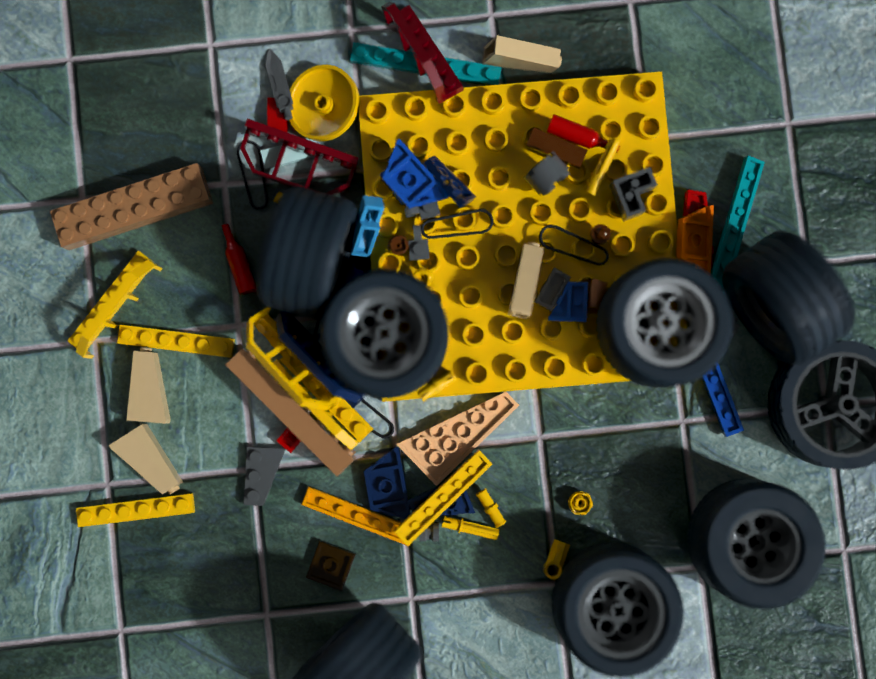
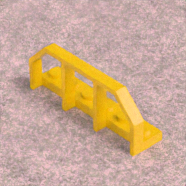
(111, 302)
(268, 328)
(342, 412)

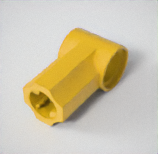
(556, 557)

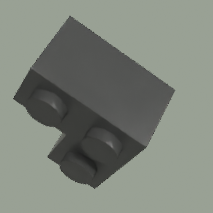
(628, 191)

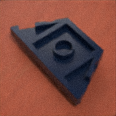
(387, 486)

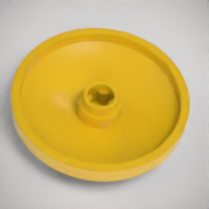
(323, 103)

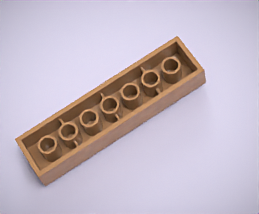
(131, 207)
(295, 417)

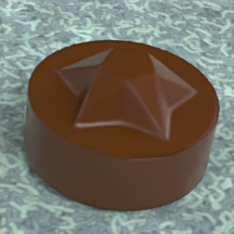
(600, 234)
(398, 245)

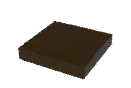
(330, 565)

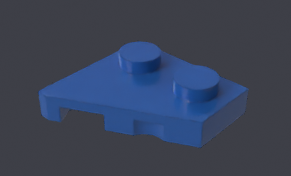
(571, 304)

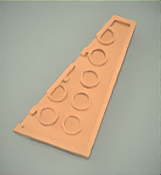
(451, 441)

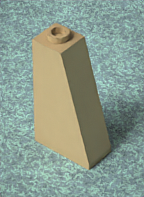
(521, 55)
(526, 281)
(147, 391)
(146, 457)

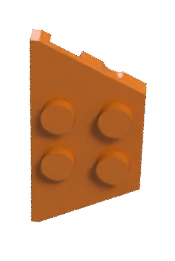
(695, 238)

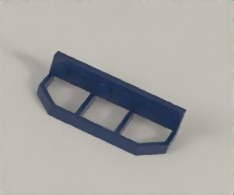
(309, 351)

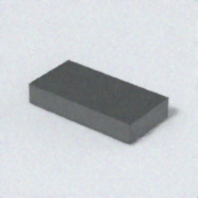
(552, 289)

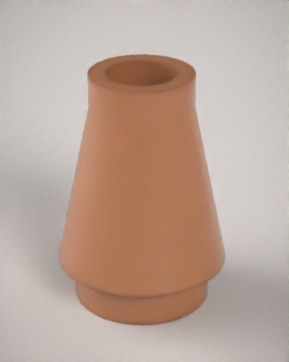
(597, 290)

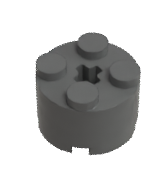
(547, 173)

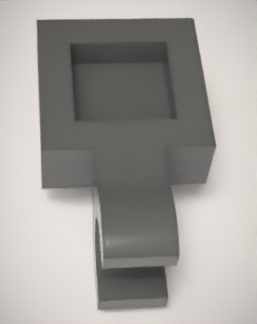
(425, 211)
(418, 247)

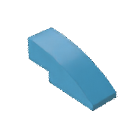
(367, 226)

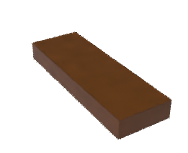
(566, 151)

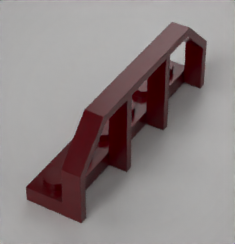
(426, 53)
(292, 141)

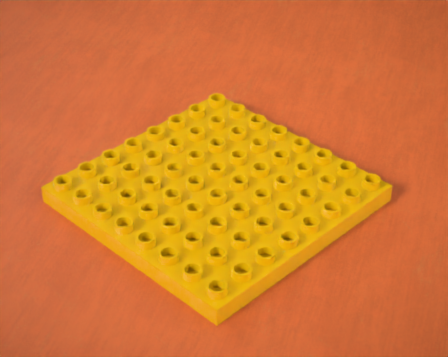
(484, 143)

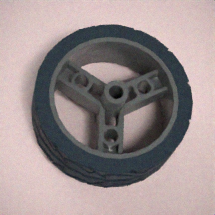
(789, 420)

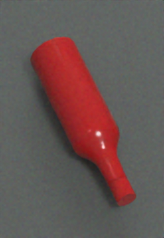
(576, 133)
(238, 264)

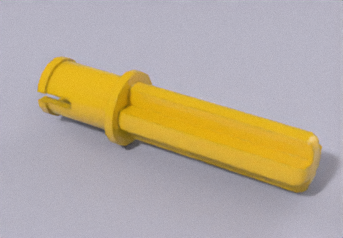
(602, 166)
(470, 528)

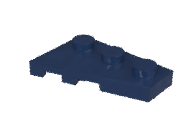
(452, 185)
(459, 506)

